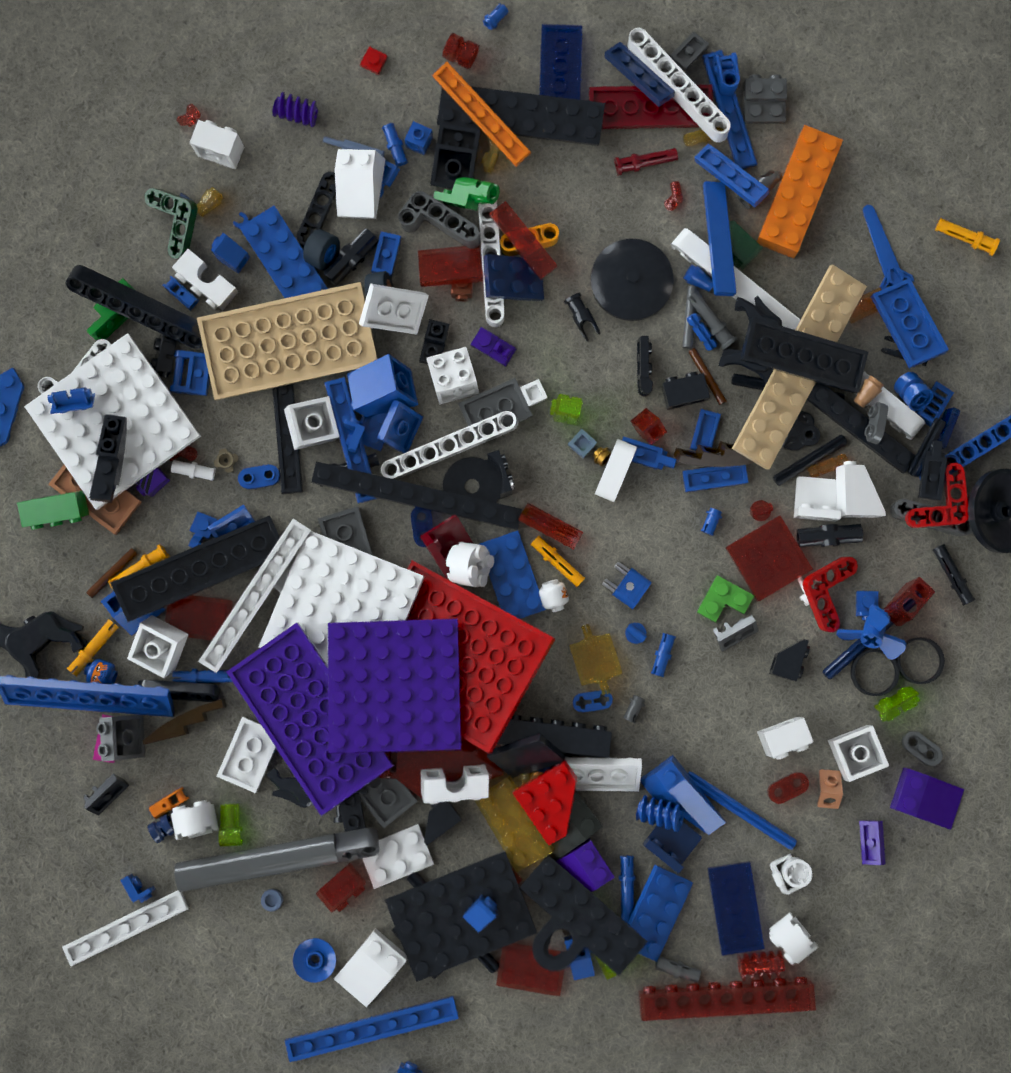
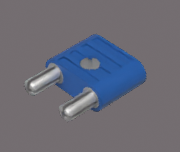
(631, 587)

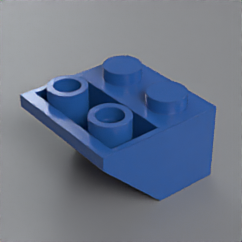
(114, 608)

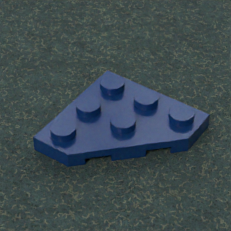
(10, 393)

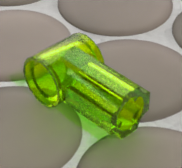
(230, 829)

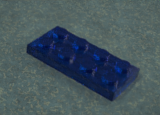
(561, 61)
(735, 908)

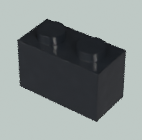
(685, 390)

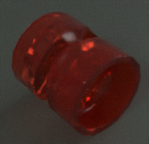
(458, 50)

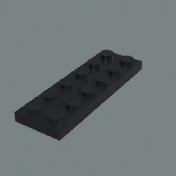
(803, 355)

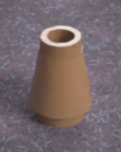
(869, 390)

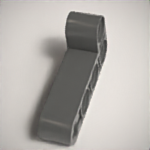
(442, 222)
(909, 504)

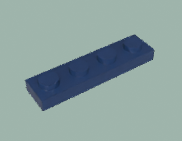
(639, 74)

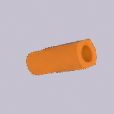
(166, 804)

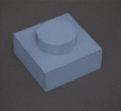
(582, 443)

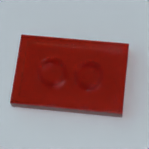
(449, 266)

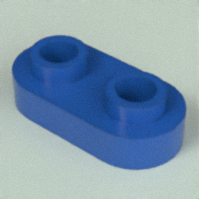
(259, 477)

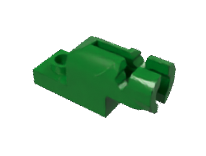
(469, 193)
(108, 321)

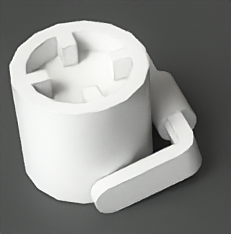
(793, 871)

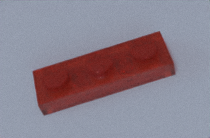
(550, 526)

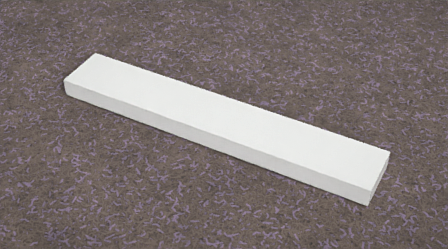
(125, 927)

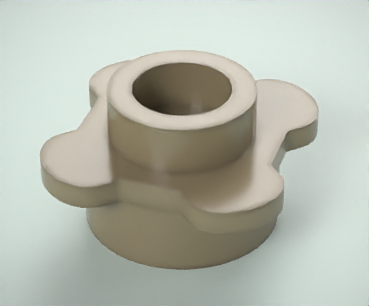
(224, 454)

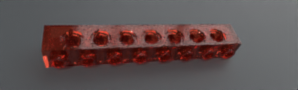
(803, 1000)

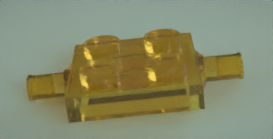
(595, 659)

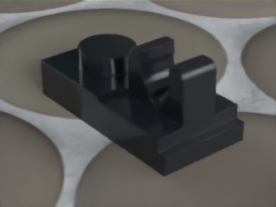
(105, 794)

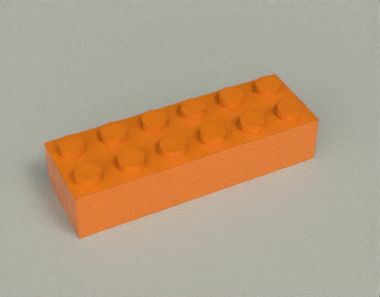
(799, 191)

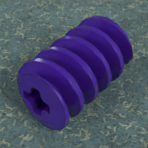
(295, 110)

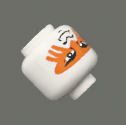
(553, 595)

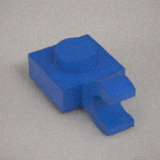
(201, 529)

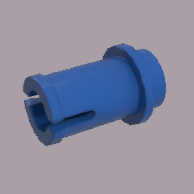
(495, 16)
(711, 521)

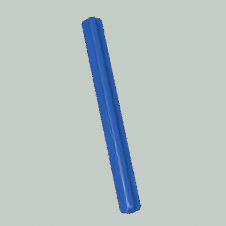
(743, 812)

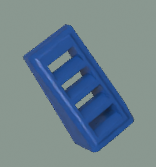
(926, 417)

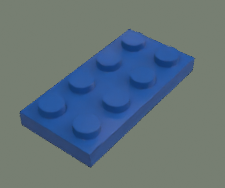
(909, 323)
(513, 576)
(659, 909)

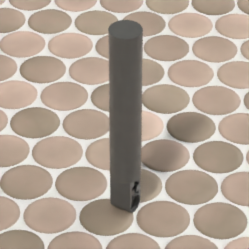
(276, 859)

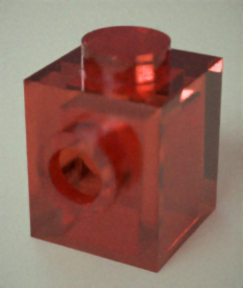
(648, 426)

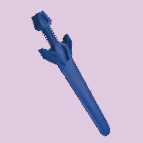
(885, 254)

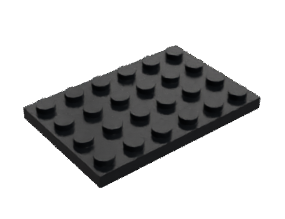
(433, 922)

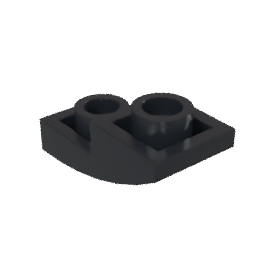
(434, 339)

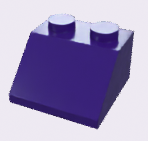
(587, 866)

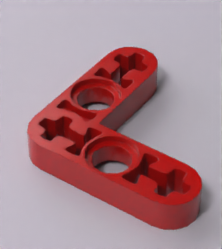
(946, 511)
(821, 591)

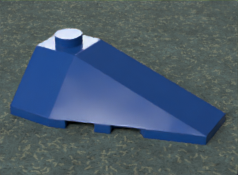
(673, 784)

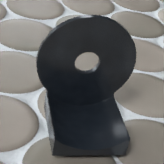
(489, 473)

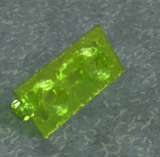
(904, 698)

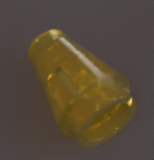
(209, 201)

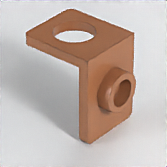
(830, 788)

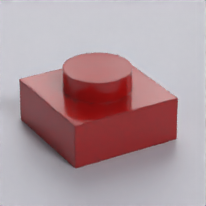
(373, 60)

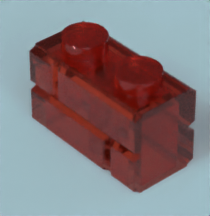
(341, 888)

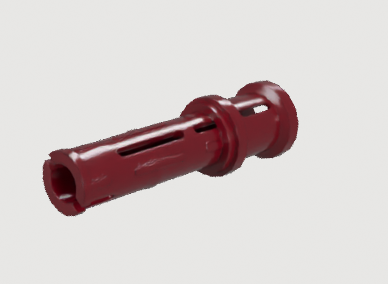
(634, 160)

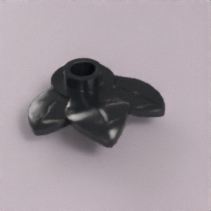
(797, 436)

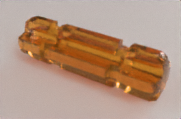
(827, 465)

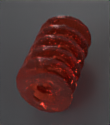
(761, 964)

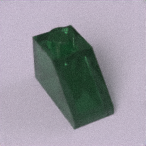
(744, 247)

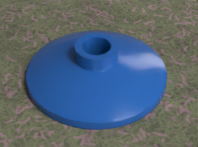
(313, 971)

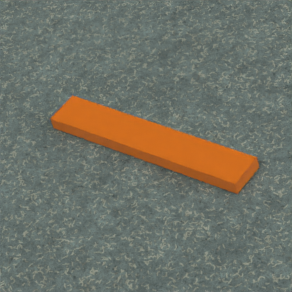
(481, 114)

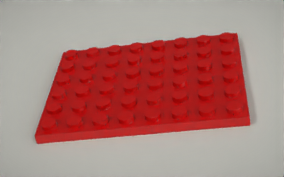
(495, 655)

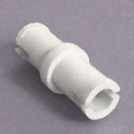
(193, 470)

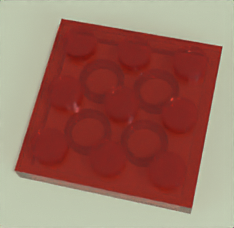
(768, 558)

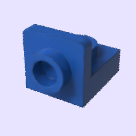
(354, 439)
(864, 600)
(133, 885)

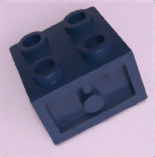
(672, 846)

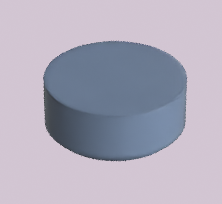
(272, 900)

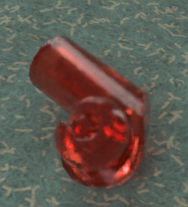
(676, 198)
(188, 453)

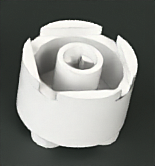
(469, 564)
(194, 820)
(792, 938)

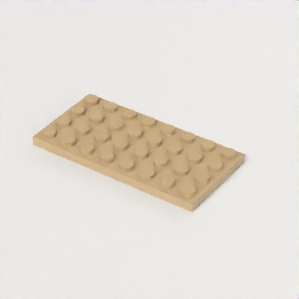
(286, 341)

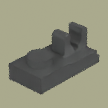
(689, 51)
(732, 635)

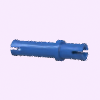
(204, 676)
(627, 886)

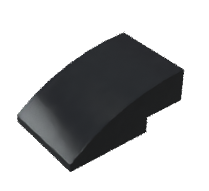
(454, 154)

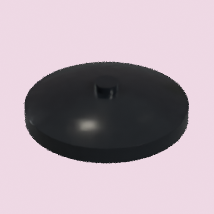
(632, 279)
(991, 510)

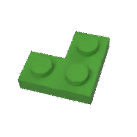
(722, 593)

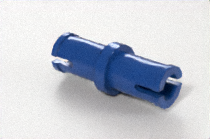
(394, 144)
(663, 654)

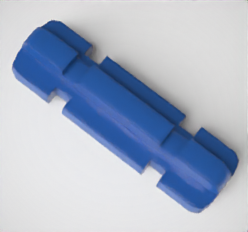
(702, 331)

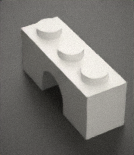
(190, 268)
(470, 786)

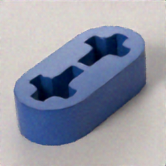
(593, 706)

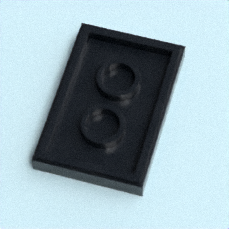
(526, 756)

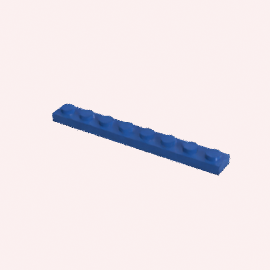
(371, 1028)

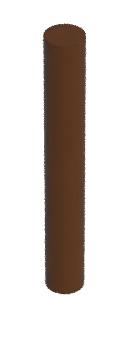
(708, 377)
(111, 572)

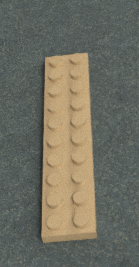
(786, 393)

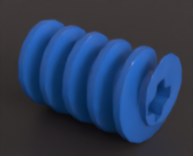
(659, 814)

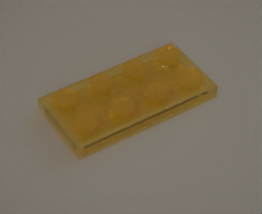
(512, 825)

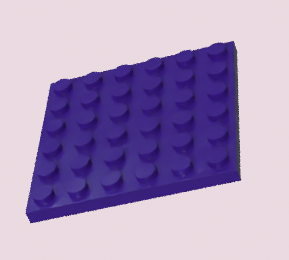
(393, 686)

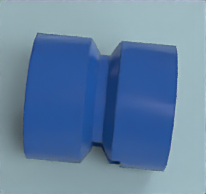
(913, 391)

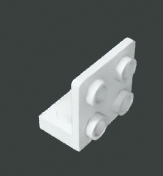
(452, 375)
(816, 499)

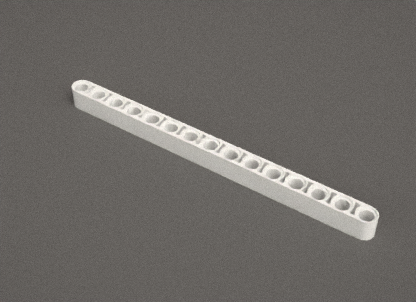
(698, 252)

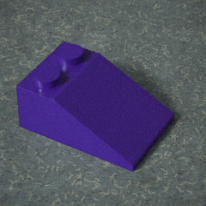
(927, 798)

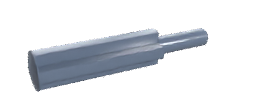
(350, 145)

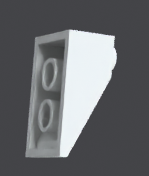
(358, 183)
(371, 967)

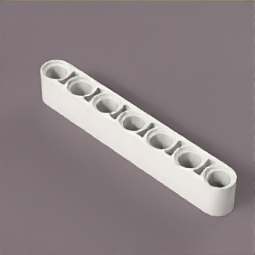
(688, 90)
(490, 245)
(439, 445)

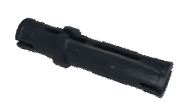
(953, 574)

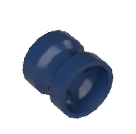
(161, 829)

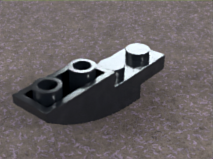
(110, 458)

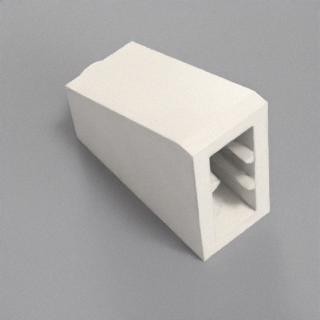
(856, 492)

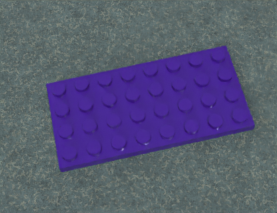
(289, 696)

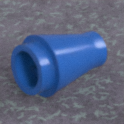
(697, 277)

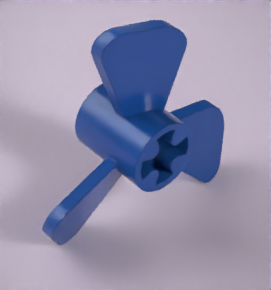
(874, 634)

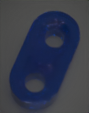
(421, 526)

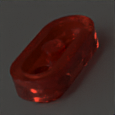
(788, 789)

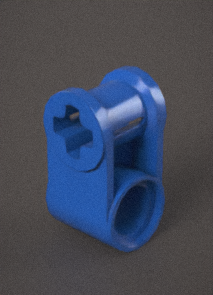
(727, 69)

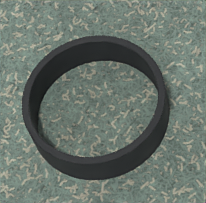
(941, 661)
(853, 677)

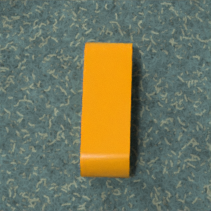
(538, 232)

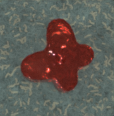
(189, 117)

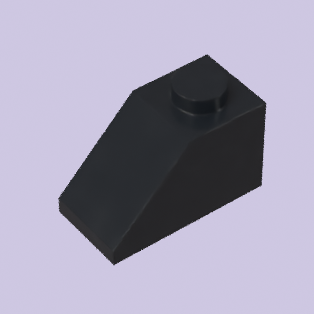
(440, 819)

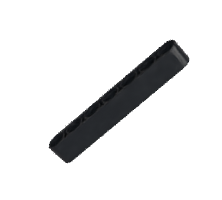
(134, 305)

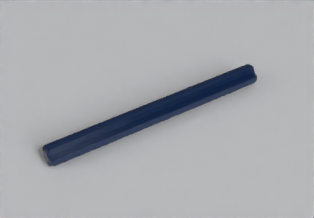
(857, 647)

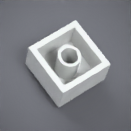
(217, 143)
(311, 423)
(157, 646)
(785, 737)
(858, 753)

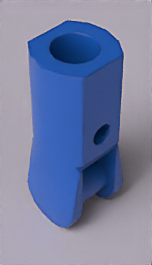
(182, 294)

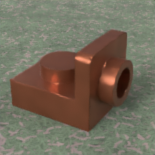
(461, 291)

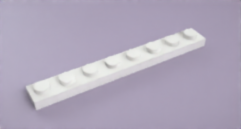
(254, 595)

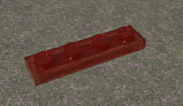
(523, 240)

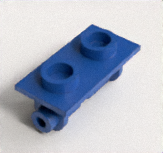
(80, 400)

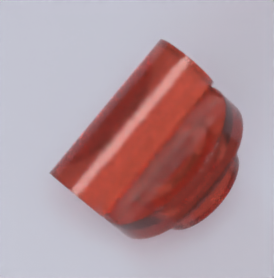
(761, 510)

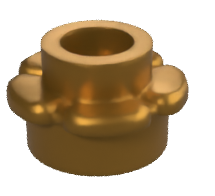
(602, 456)

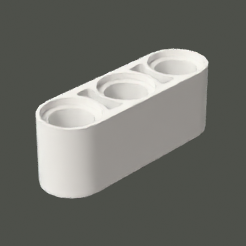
(615, 470)

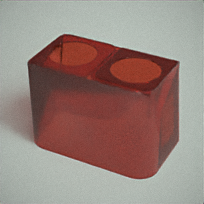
(897, 613)

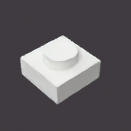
(533, 393)

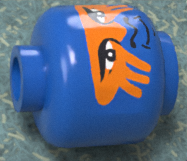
(101, 672)

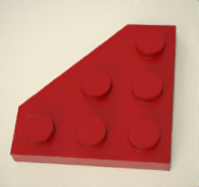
(549, 801)

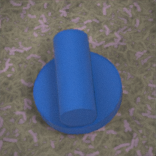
(635, 633)

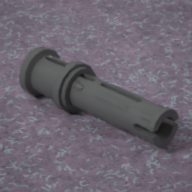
(717, 327)

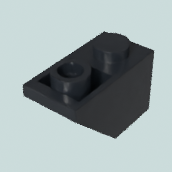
(788, 662)

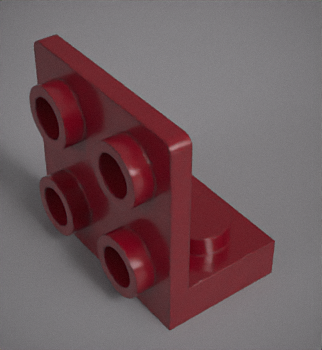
(442, 538)

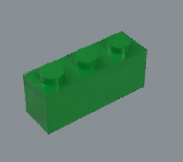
(53, 510)

